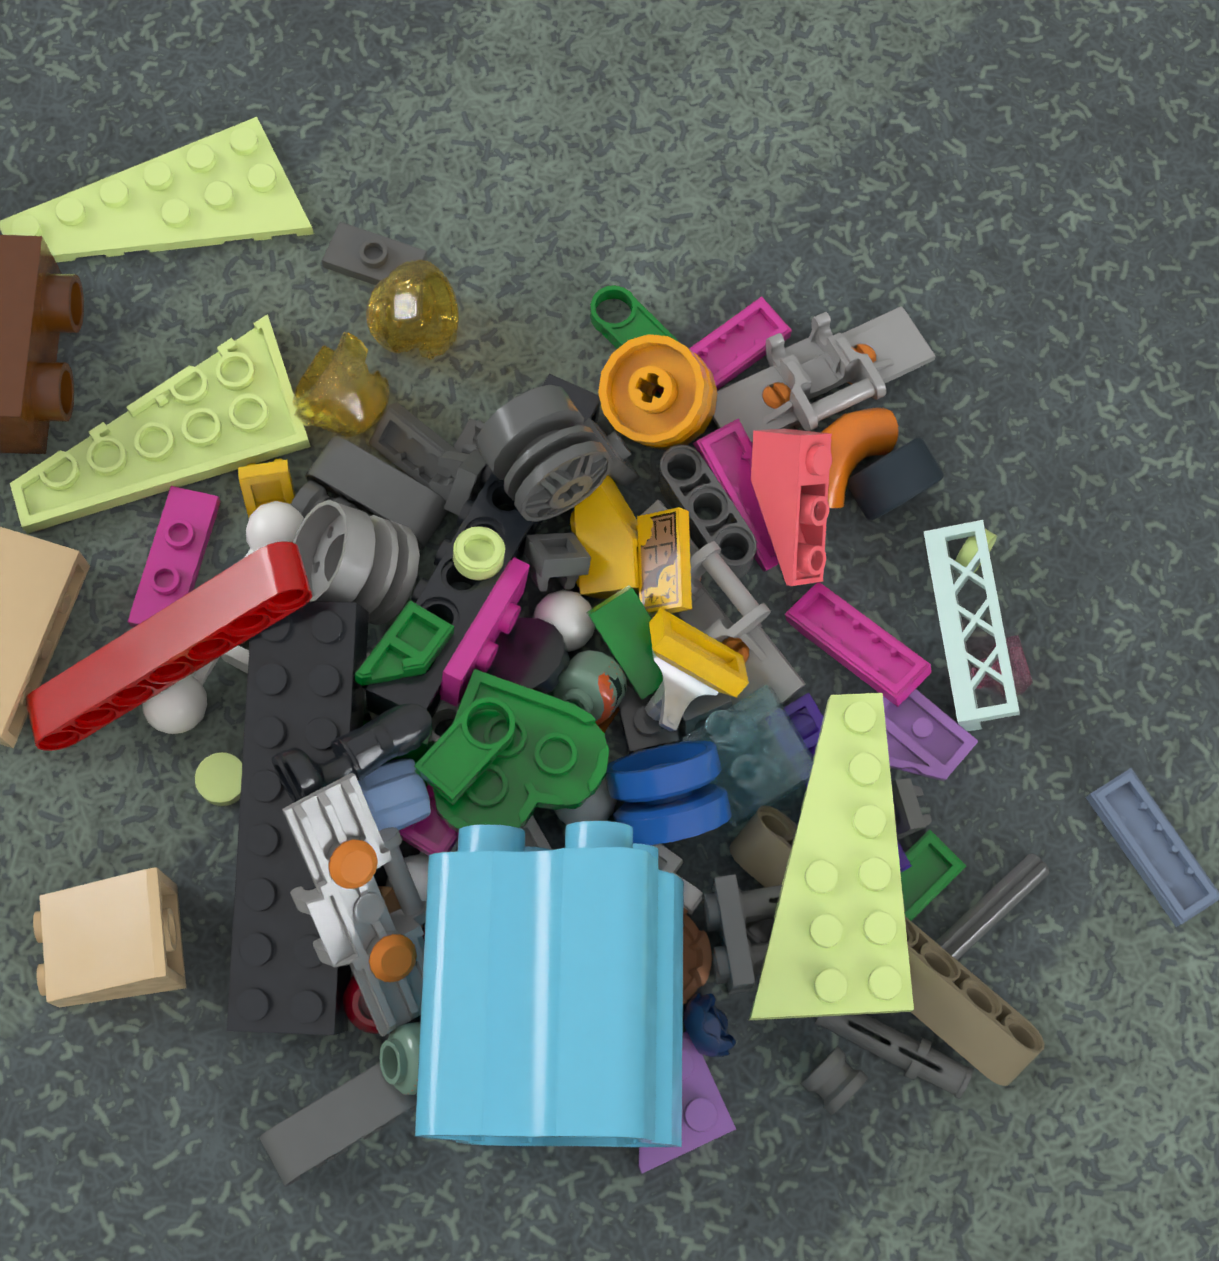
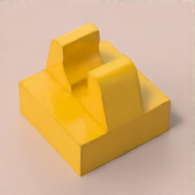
(265, 484)

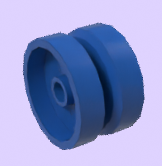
(669, 792)

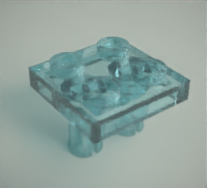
(757, 752)

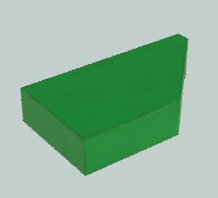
(406, 647)

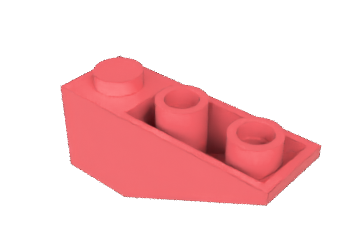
(792, 491)

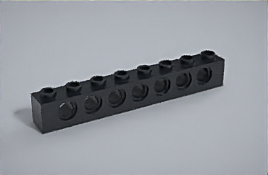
(462, 606)

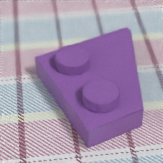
(924, 738)
(702, 1111)

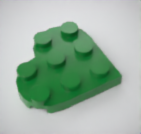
(550, 763)

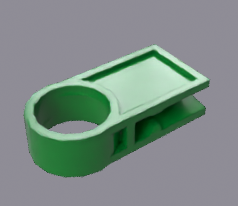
(638, 324)
(460, 759)

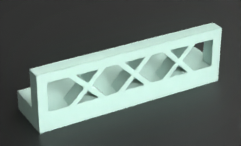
(952, 630)

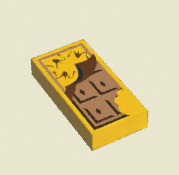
(664, 561)

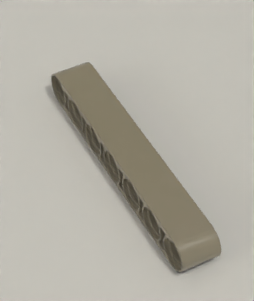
(943, 990)

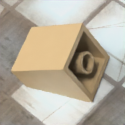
(110, 939)

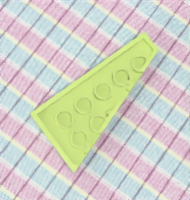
(183, 199)
(181, 432)
(841, 906)

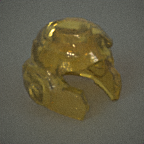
(414, 310)
(340, 390)

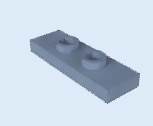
(1153, 847)

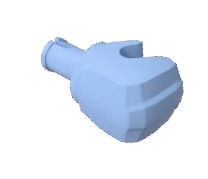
(396, 794)

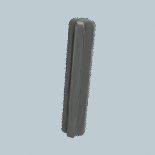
(993, 906)

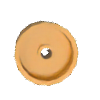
(638, 372)

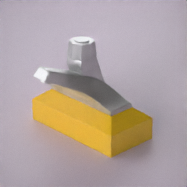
(690, 668)

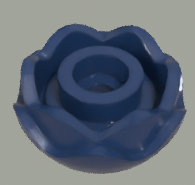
(707, 1026)

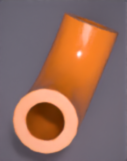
(853, 439)

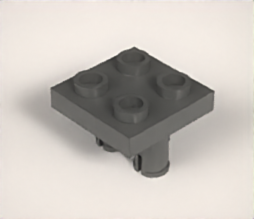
(728, 912)

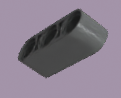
(378, 488)
(706, 491)
(334, 1123)

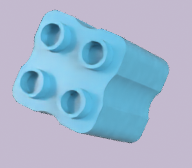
(552, 992)

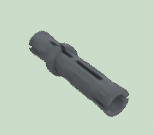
(951, 1075)

